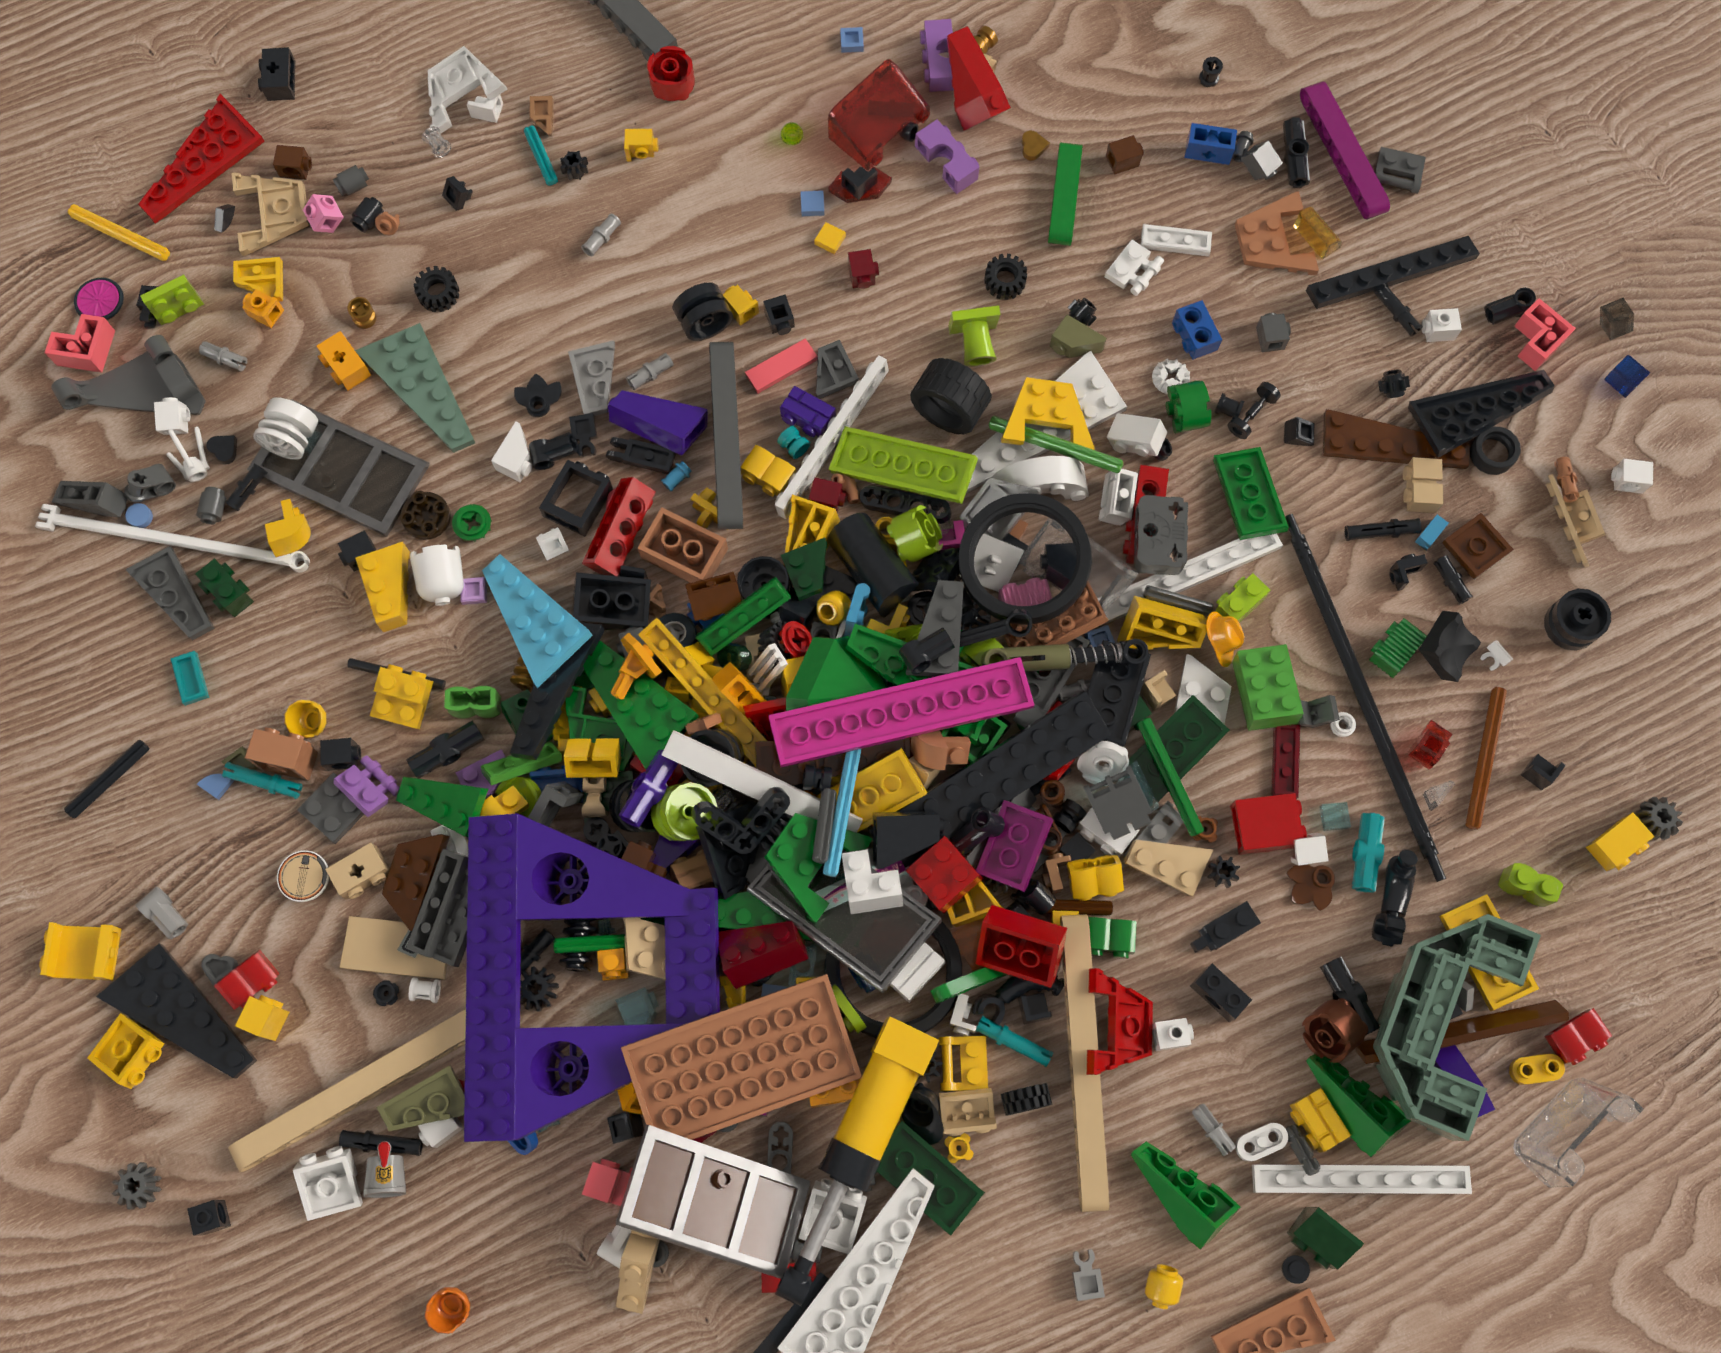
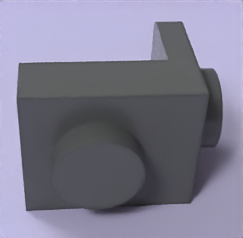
(1319, 712)

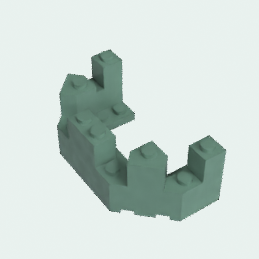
(1420, 1012)

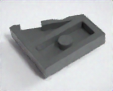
(834, 370)

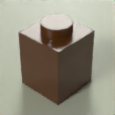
(1124, 154)

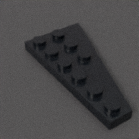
(1465, 413)

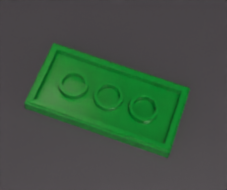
(1250, 493)

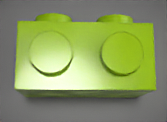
(1244, 598)

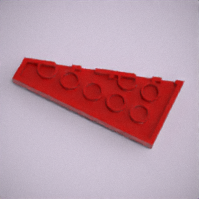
(203, 157)

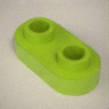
(852, 1019)

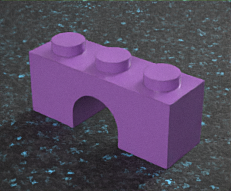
(938, 68)
(937, 141)

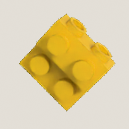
(401, 696)
(126, 1052)

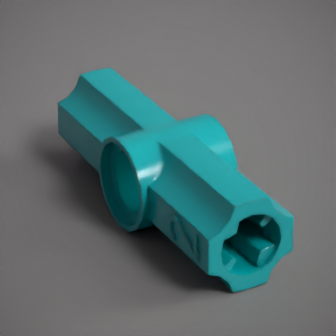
(1368, 852)

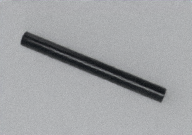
(374, 668)

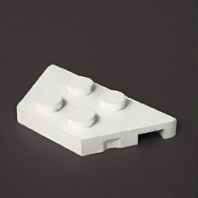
(1205, 686)

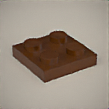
(1477, 546)

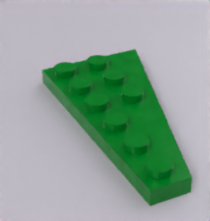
(646, 712)

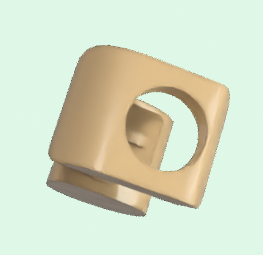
(594, 787)

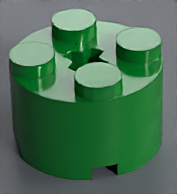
(1188, 406)

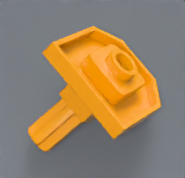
(636, 663)

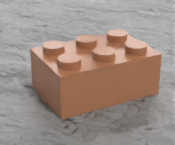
(682, 547)

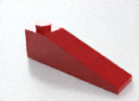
(975, 85)

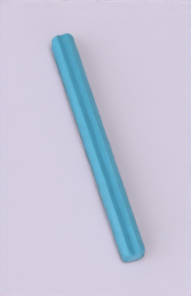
(842, 812)

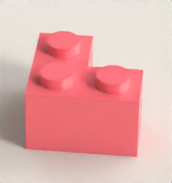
(1546, 333)
(86, 348)
(606, 1182)

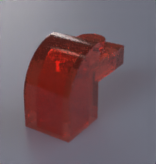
(1430, 745)

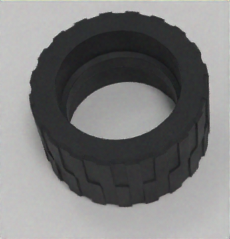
(951, 396)

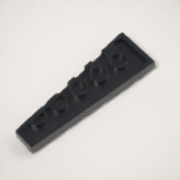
(546, 700)

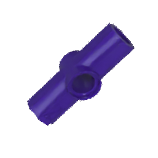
(648, 789)

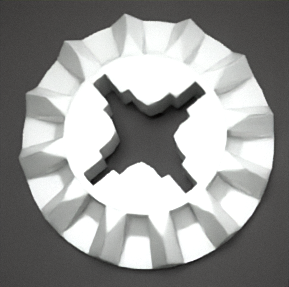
(1161, 371)

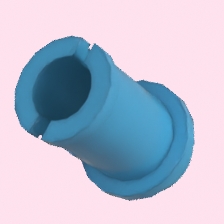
(676, 476)

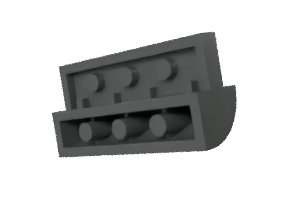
(442, 920)

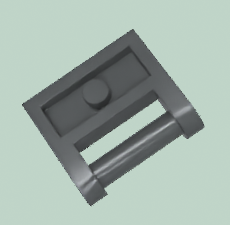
(1401, 165)

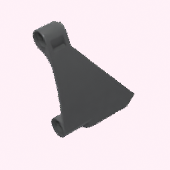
(136, 383)

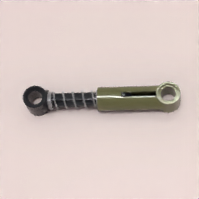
(1062, 655)

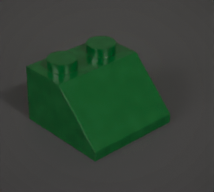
(1323, 1238)

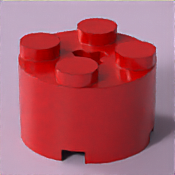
(671, 74)

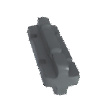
(1302, 1150)

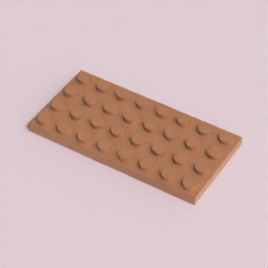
(743, 1060)

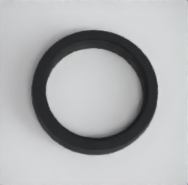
(1017, 504)
(937, 1012)

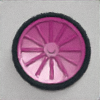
(99, 298)

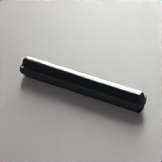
(106, 779)

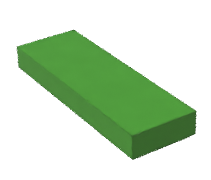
(513, 767)

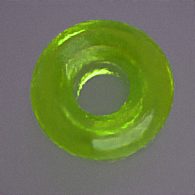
(791, 128)

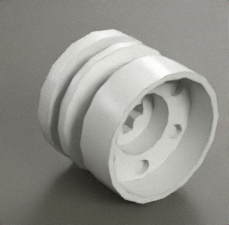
(285, 428)

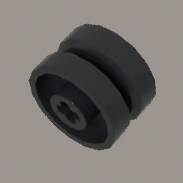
(702, 311)
(1577, 619)
(720, 740)

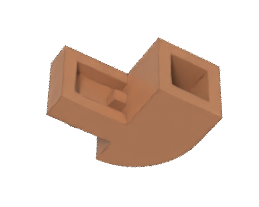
(937, 751)

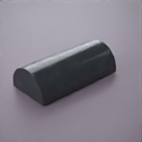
(872, 561)

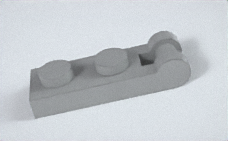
(1158, 830)

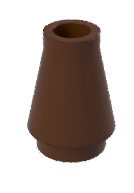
(1053, 793)

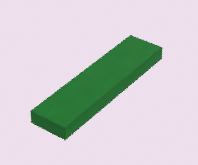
(743, 616)

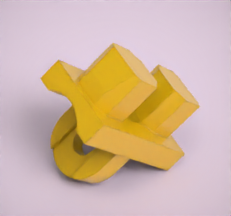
(703, 504)

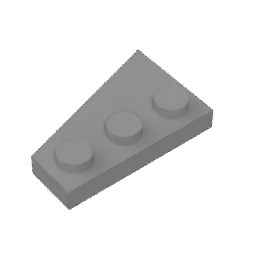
(593, 376)

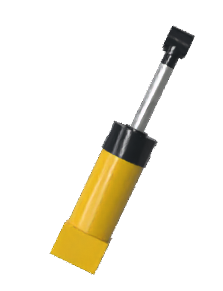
(863, 1135)

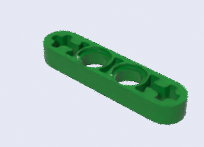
(965, 984)

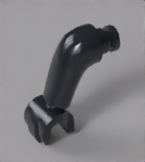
(1398, 888)
(1008, 992)

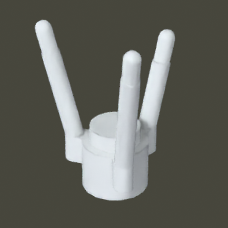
(193, 468)

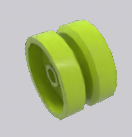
(674, 811)

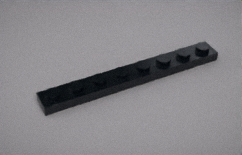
(1392, 272)

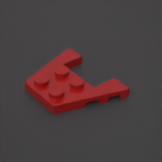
(1128, 1024)

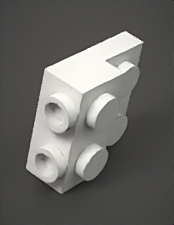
(327, 1183)
(846, 1222)

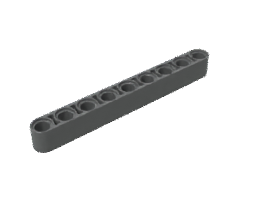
(726, 436)

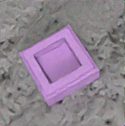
(474, 591)

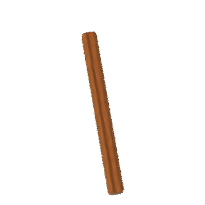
(1486, 758)

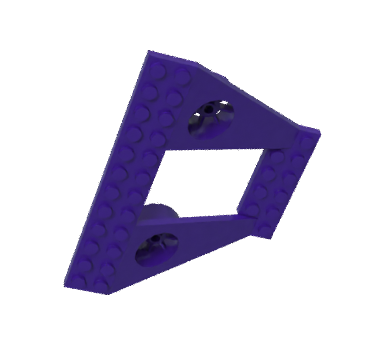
(513, 879)

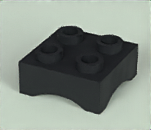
(1449, 646)

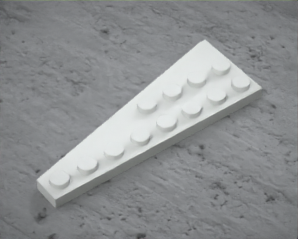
(1098, 404)

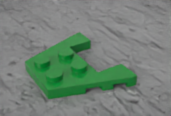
(594, 727)
(793, 861)

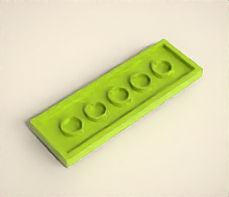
(903, 464)

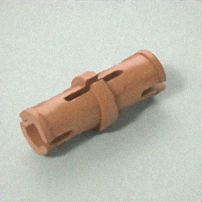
(1566, 479)

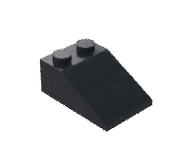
(611, 601)

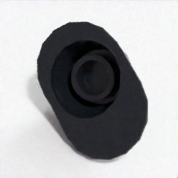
(922, 1114)

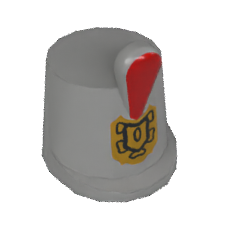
(384, 1174)

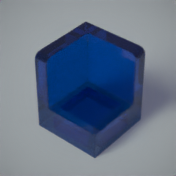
(1626, 376)

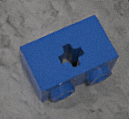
(1210, 143)

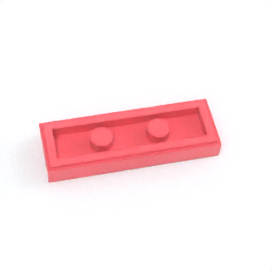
(781, 366)

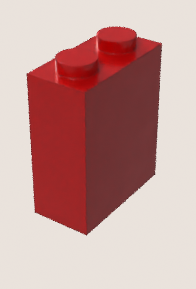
(1267, 823)

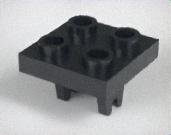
(937, 566)

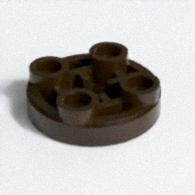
(425, 515)

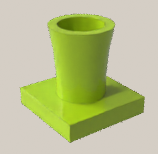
(975, 329)

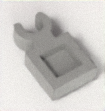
(1087, 1281)

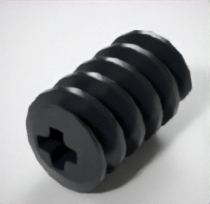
(576, 960)

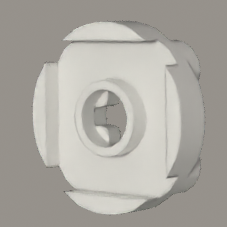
(1103, 751)

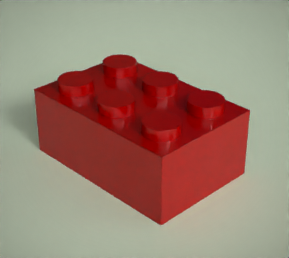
(1021, 946)

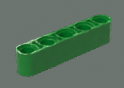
(1065, 194)

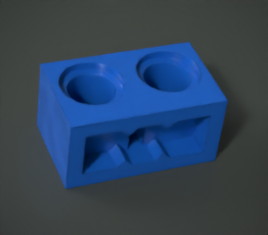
(1202, 329)

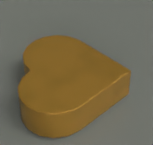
(1033, 145)

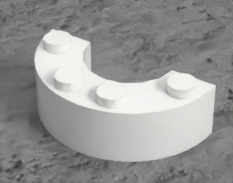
(1049, 474)

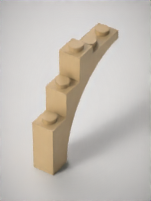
(636, 1271)

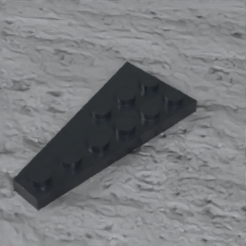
(172, 1005)

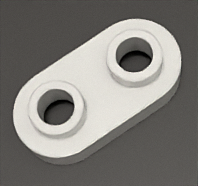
(1260, 1142)

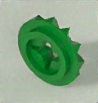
(468, 513)

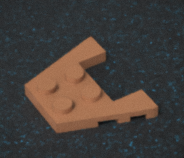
(1264, 238)

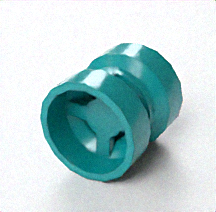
(793, 442)

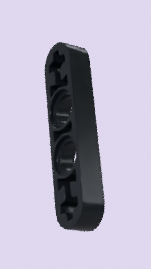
(906, 501)

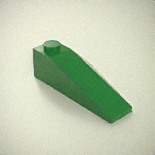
(1366, 1116)
(1193, 1205)

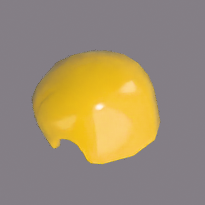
(305, 718)

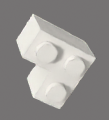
(868, 890)

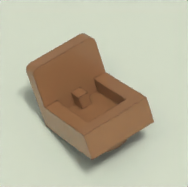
(1051, 877)

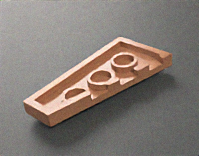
(1278, 1328)

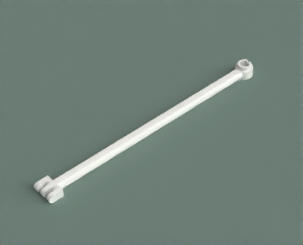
(55, 518)

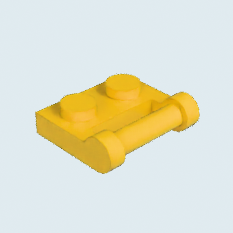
(972, 1063)

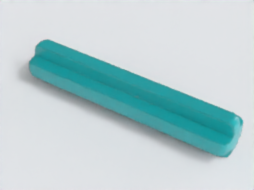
(540, 155)

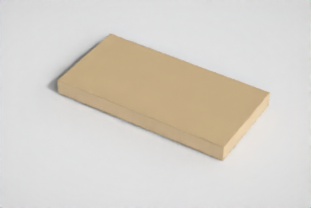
(373, 947)

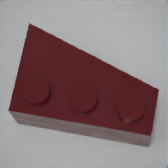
(760, 951)

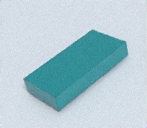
(189, 678)

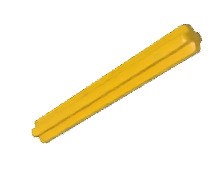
(118, 232)

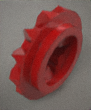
(797, 632)

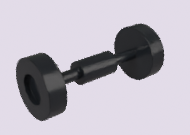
(1268, 393)

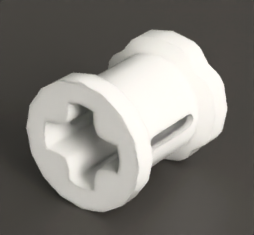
(424, 990)

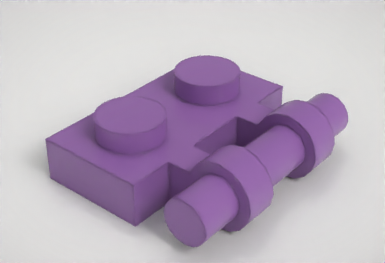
(362, 791)

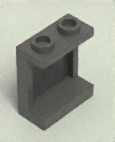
(552, 799)

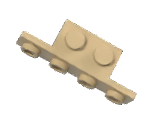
(1580, 517)

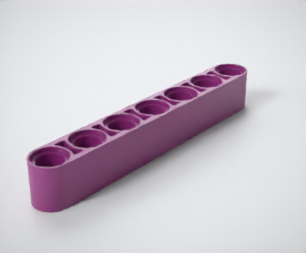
(1344, 150)

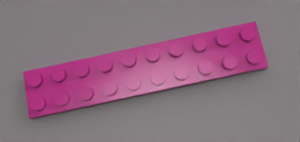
(900, 712)

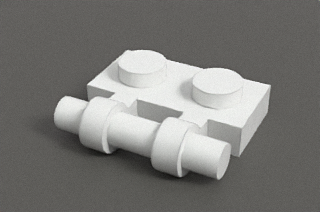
(1127, 265)

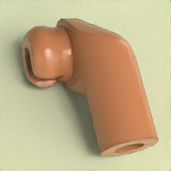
(849, 487)

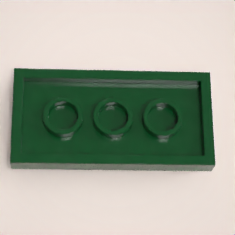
(1187, 739)
(953, 1192)

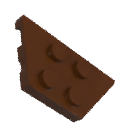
(412, 874)

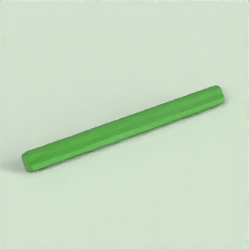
(1063, 446)

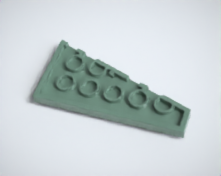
(414, 375)

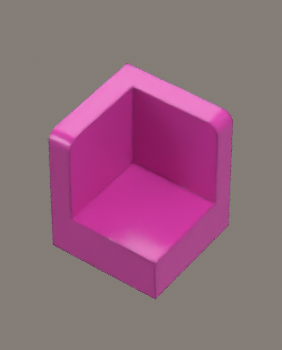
(954, 536)

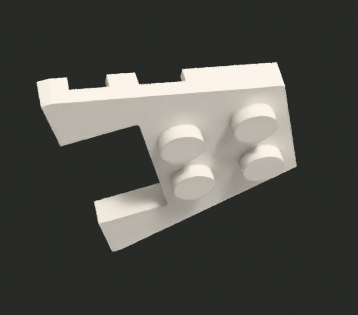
(454, 79)

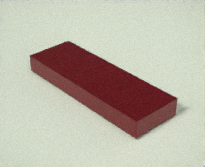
(1286, 760)

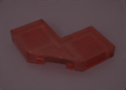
(875, 192)

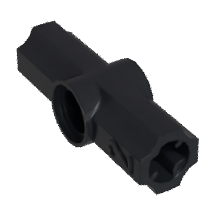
(1296, 162)
(445, 749)
(1347, 988)

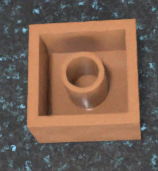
(281, 753)

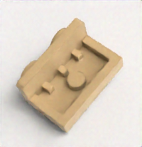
(967, 1111)

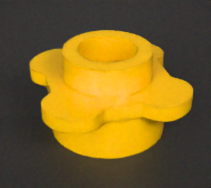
(965, 1152)

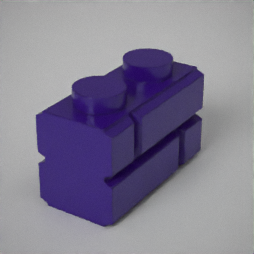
(806, 412)

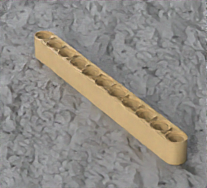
(1085, 1088)
(349, 1093)

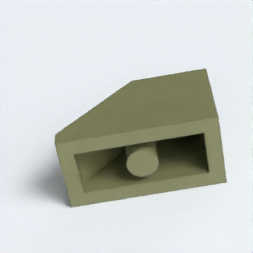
(1076, 339)

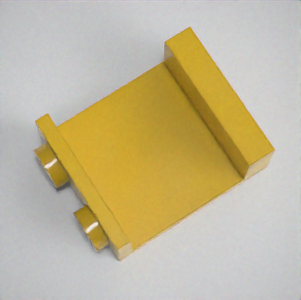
(80, 952)

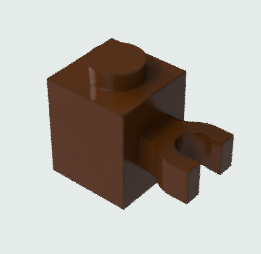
(642, 856)

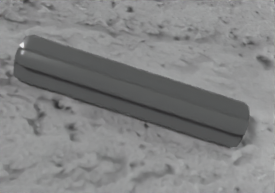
(1177, 600)
(824, 826)

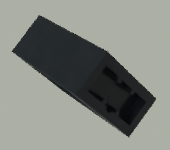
(566, 519)

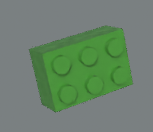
(1267, 687)

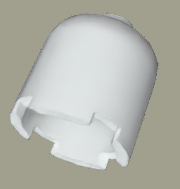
(438, 573)

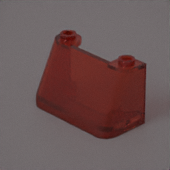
(875, 114)

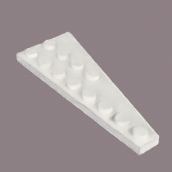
(854, 1296)

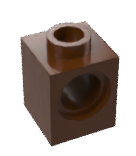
(292, 162)

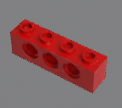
(1151, 479)
(608, 533)

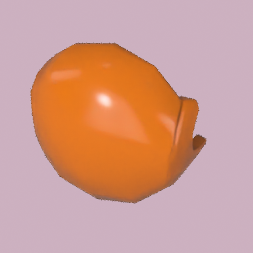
(447, 1310)

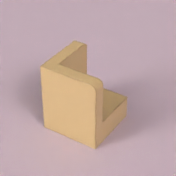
(1157, 691)

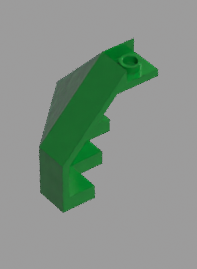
(830, 674)

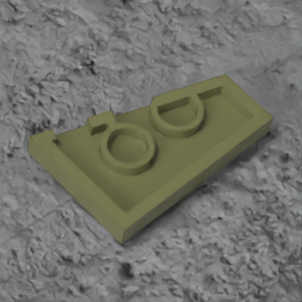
(426, 1102)

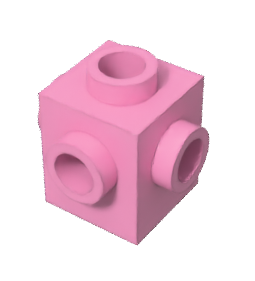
(323, 213)

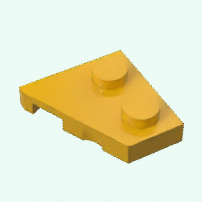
(260, 274)

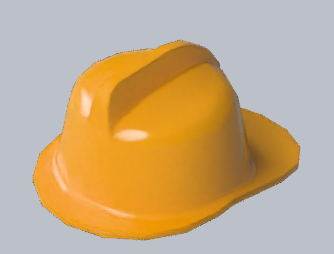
(1225, 636)

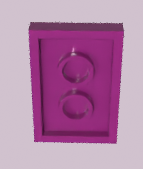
(1015, 851)

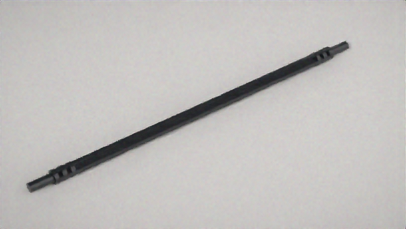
(1365, 699)

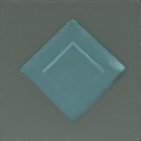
(1335, 816)

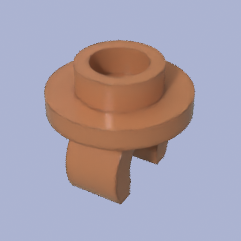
(387, 224)

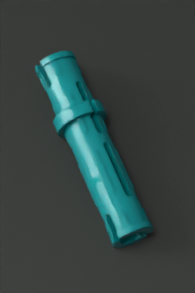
(262, 780)
(1004, 1036)

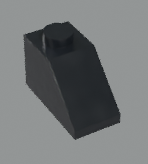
(1059, 563)

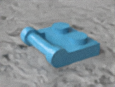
(858, 608)

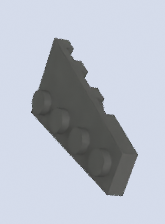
(171, 589)
(944, 612)

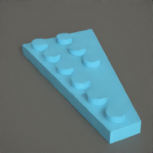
(537, 623)

